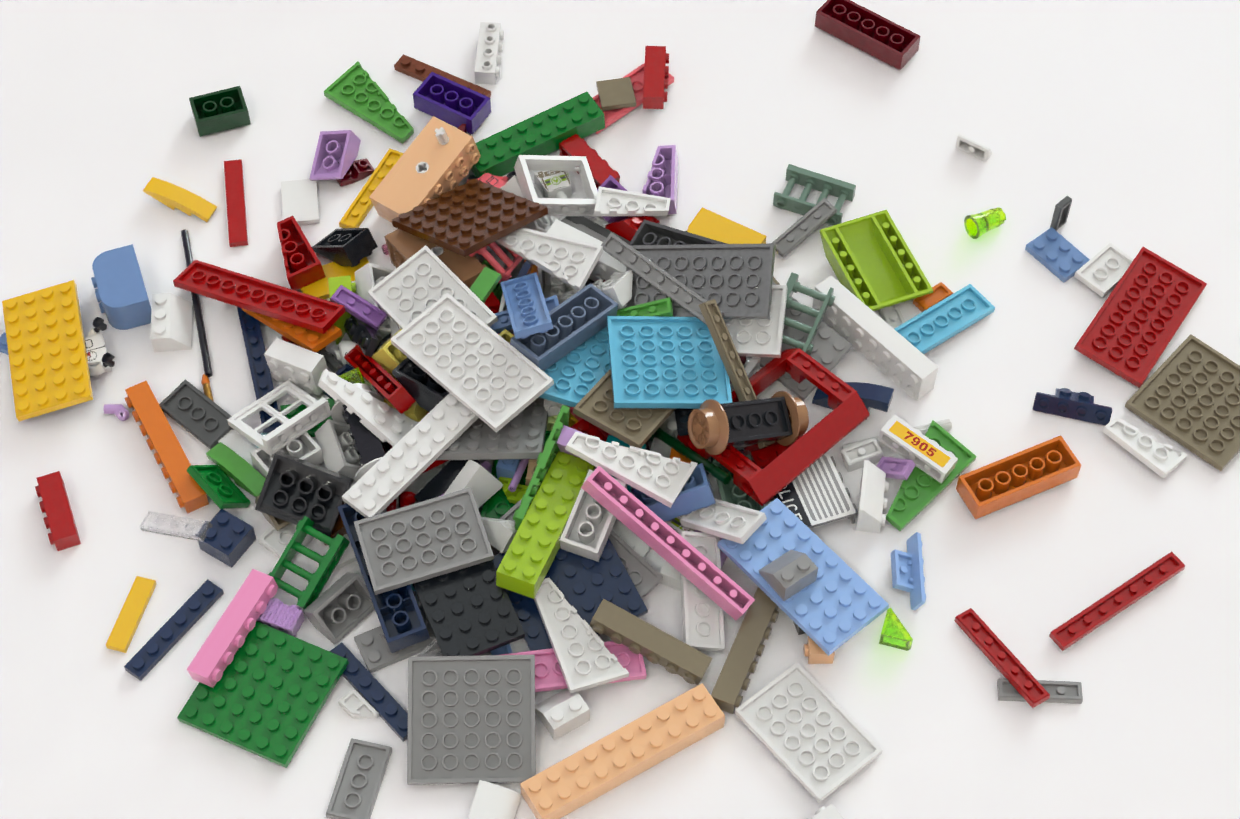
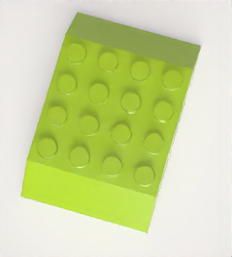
(874, 261)

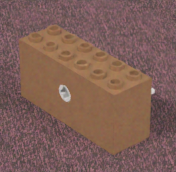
(404, 245)

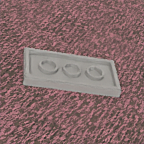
(359, 780)

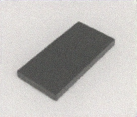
(197, 414)

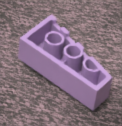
(663, 176)

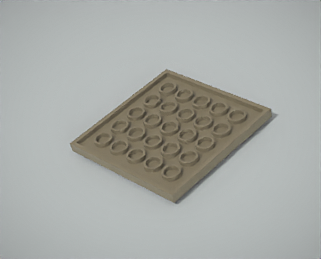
(1195, 401)

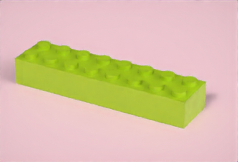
(541, 529)

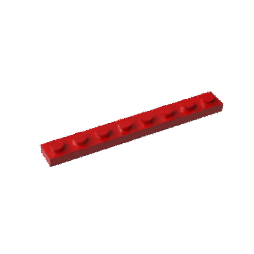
(1117, 601)

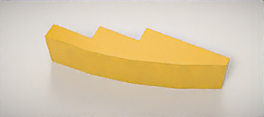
(180, 198)

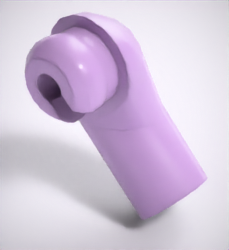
(117, 409)

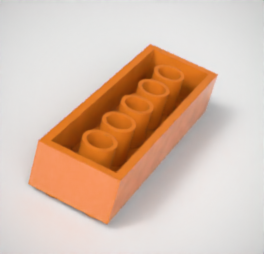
(1018, 477)

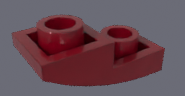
(358, 170)

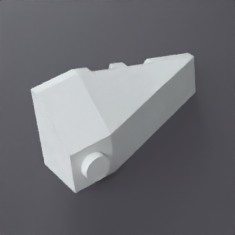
(617, 288)

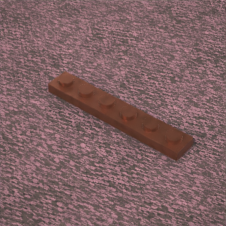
(421, 71)

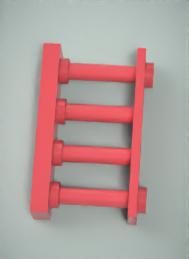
(511, 264)

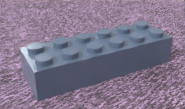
(573, 324)

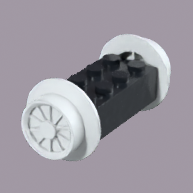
(367, 444)

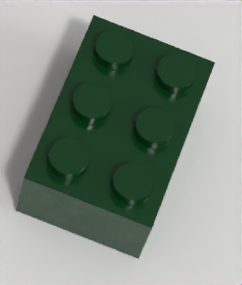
(219, 111)

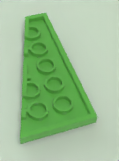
(366, 99)

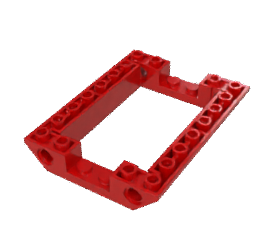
(846, 416)

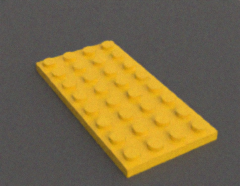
(46, 350)

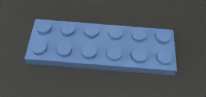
(526, 306)

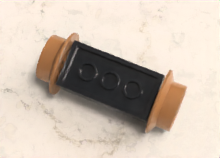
(747, 422)

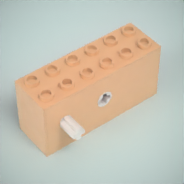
(426, 169)

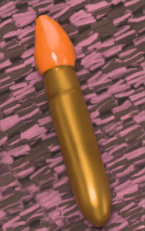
(206, 387)

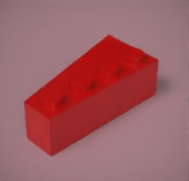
(299, 257)

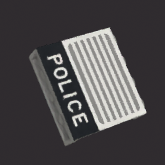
(818, 495)

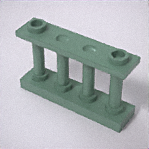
(815, 181)
(828, 300)

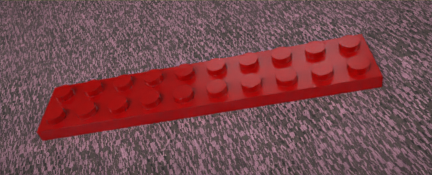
(259, 296)

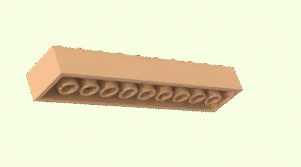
(623, 754)

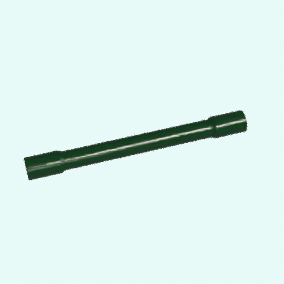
(716, 471)

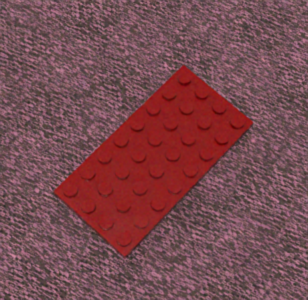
(1140, 317)

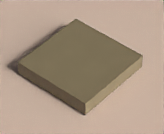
(616, 93)

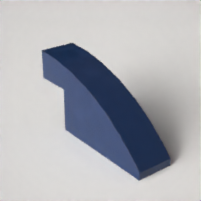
(872, 395)

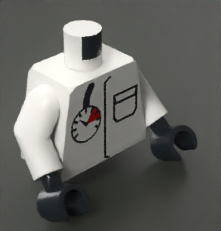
(97, 355)

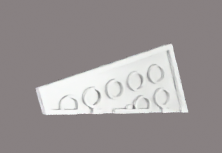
(557, 255)

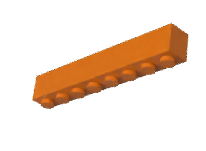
(166, 446)

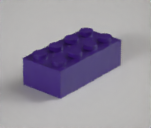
(452, 102)

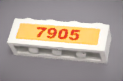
(915, 446)

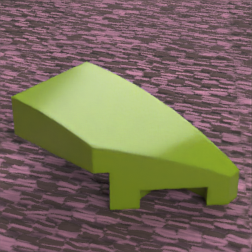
(513, 497)

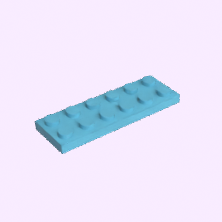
(946, 319)

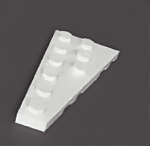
(375, 415)
(637, 467)
(577, 647)

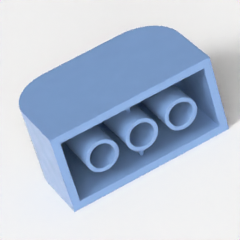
(121, 288)

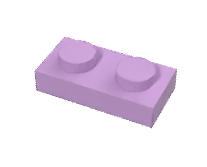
(896, 467)

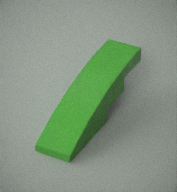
(237, 468)

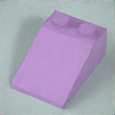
(334, 154)

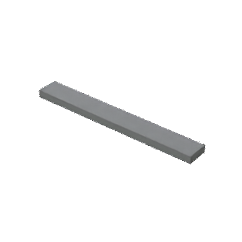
(654, 275)

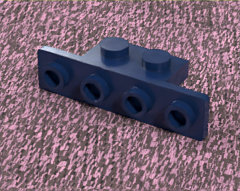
(1072, 405)

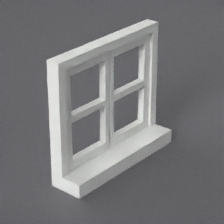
(291, 428)

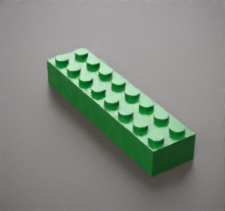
(538, 134)

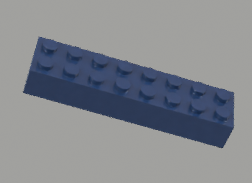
(396, 608)

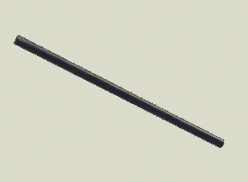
(197, 309)

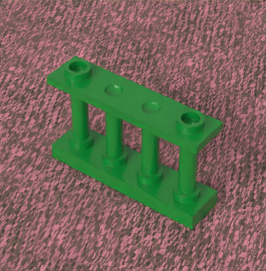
(326, 562)

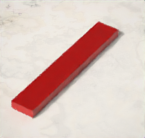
(235, 203)
(1002, 658)

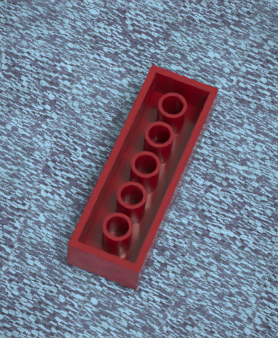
(868, 31)

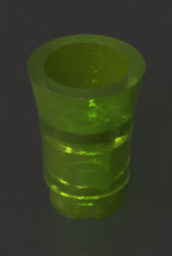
(983, 222)

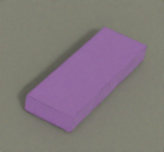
(359, 307)

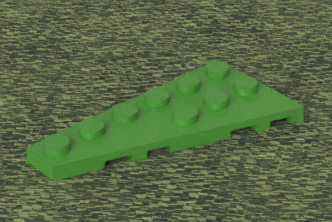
(544, 462)
(921, 488)

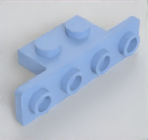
(908, 571)

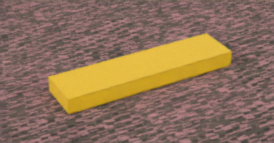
(131, 614)

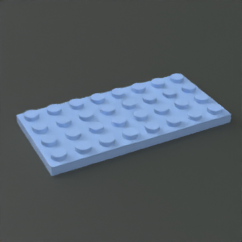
(827, 609)

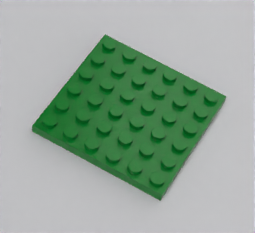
(266, 694)

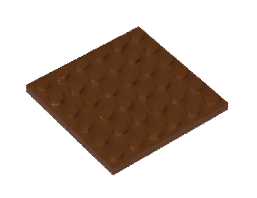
(469, 217)

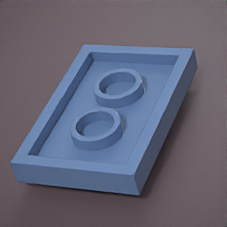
(1057, 254)

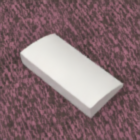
(494, 802)

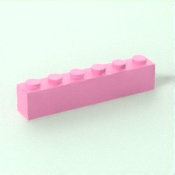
(232, 628)

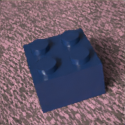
(228, 538)

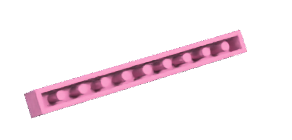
(667, 543)

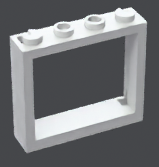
(558, 206)

